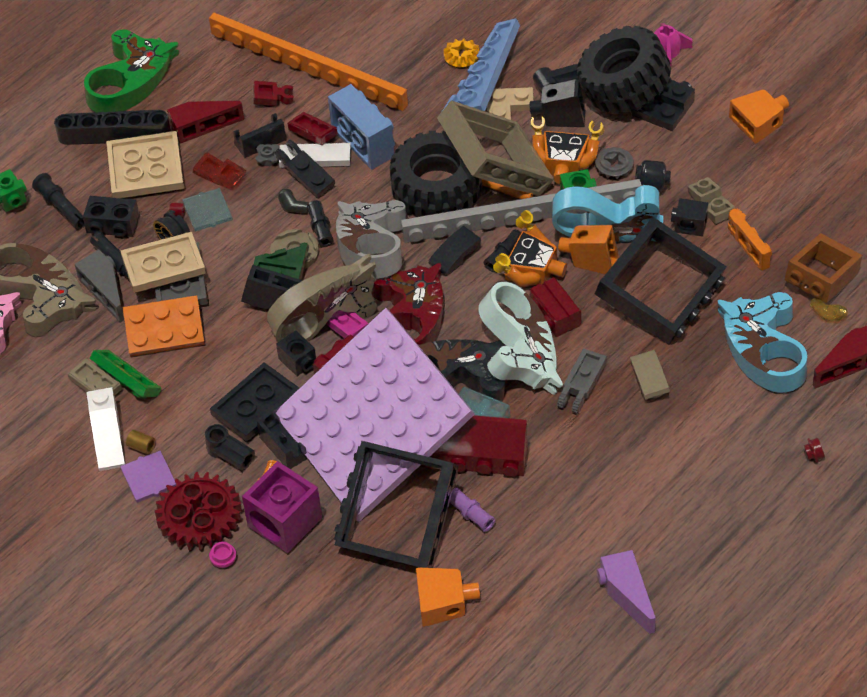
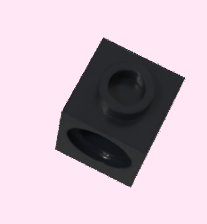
(690, 217)
(296, 353)

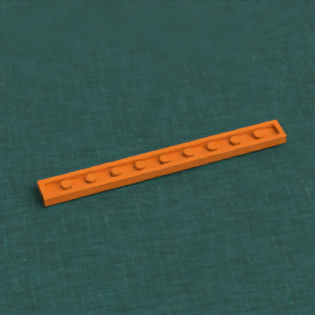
(308, 61)

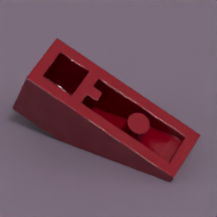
(203, 117)
(844, 359)

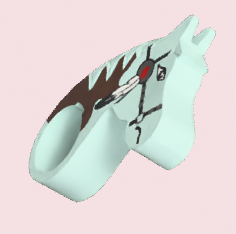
(527, 338)

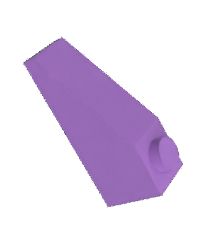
(625, 586)

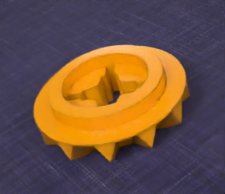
(467, 58)

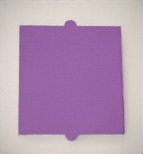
(148, 476)

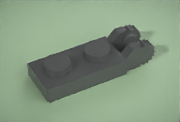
(582, 379)

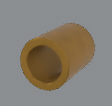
(140, 442)

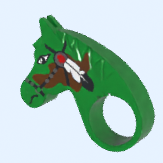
(137, 73)

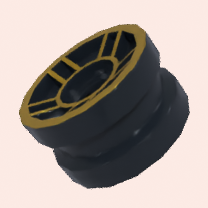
(170, 225)

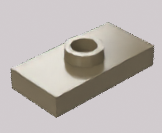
(92, 378)

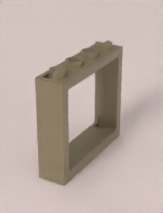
(523, 173)

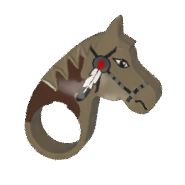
(49, 284)
(322, 295)

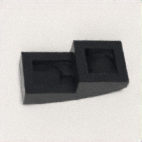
(453, 250)

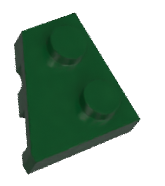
(287, 262)

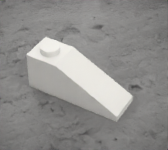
(105, 429)

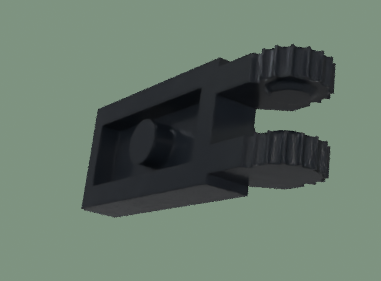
(305, 169)

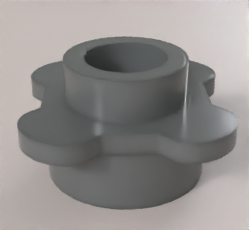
(266, 154)

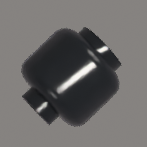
(653, 174)

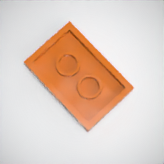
(163, 326)

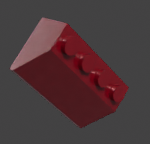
(487, 446)

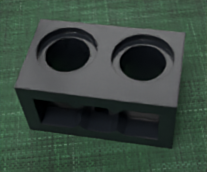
(111, 216)

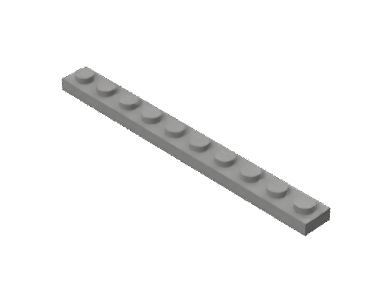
(501, 213)

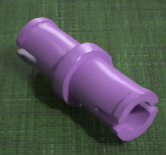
(471, 510)

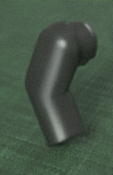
(289, 202)

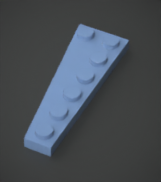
(484, 73)

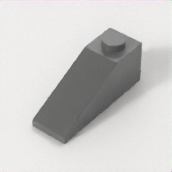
(98, 276)

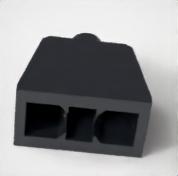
(561, 105)

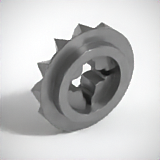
(611, 155)

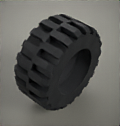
(624, 69)
(427, 197)

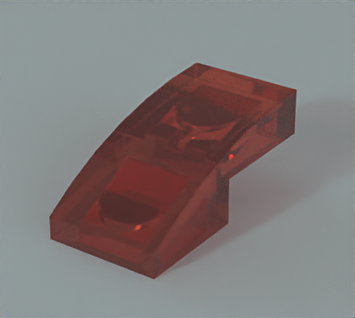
(219, 172)

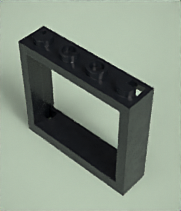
(641, 313)
(356, 483)

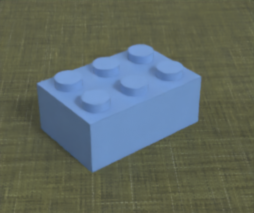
(362, 126)

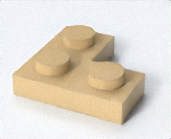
(509, 99)

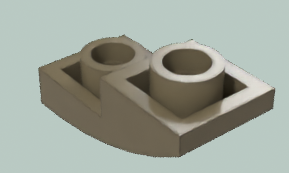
(708, 191)
(649, 374)

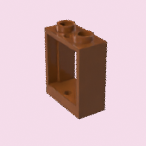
(830, 253)

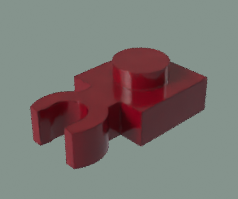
(268, 93)

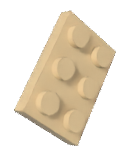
(162, 262)

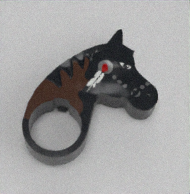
(467, 363)

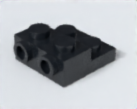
(669, 106)

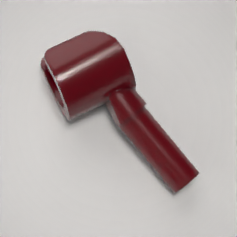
(178, 208)

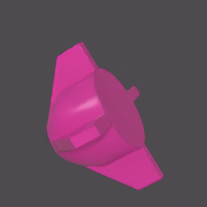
(672, 40)

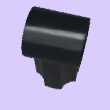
(546, 76)
(227, 447)

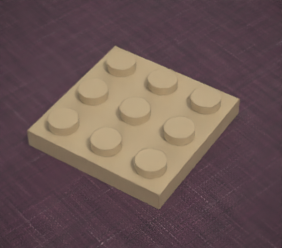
(144, 165)

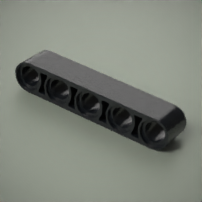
(109, 126)

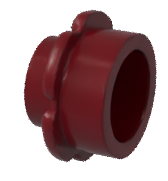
(814, 449)

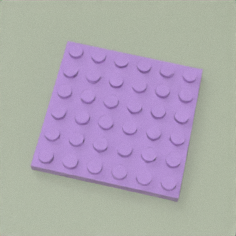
(377, 393)

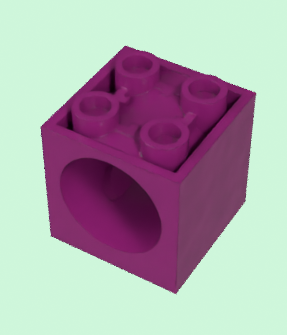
(282, 506)

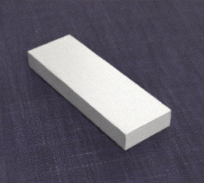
(325, 155)

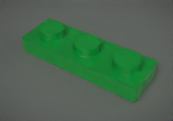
(125, 374)

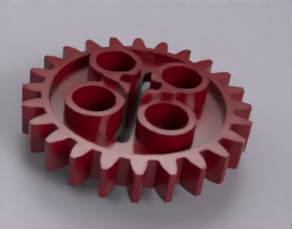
(206, 494)

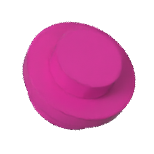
(222, 555)

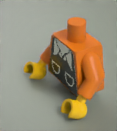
(565, 151)
(531, 258)

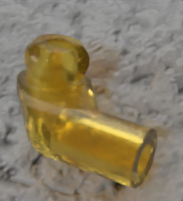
(829, 312)

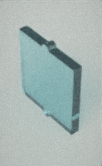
(207, 209)

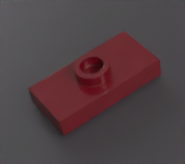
(312, 128)

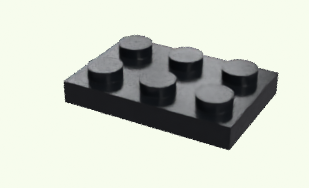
(253, 398)

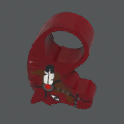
(415, 298)

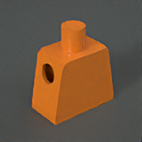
(758, 113)
(591, 247)
(443, 594)

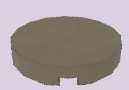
(292, 238)

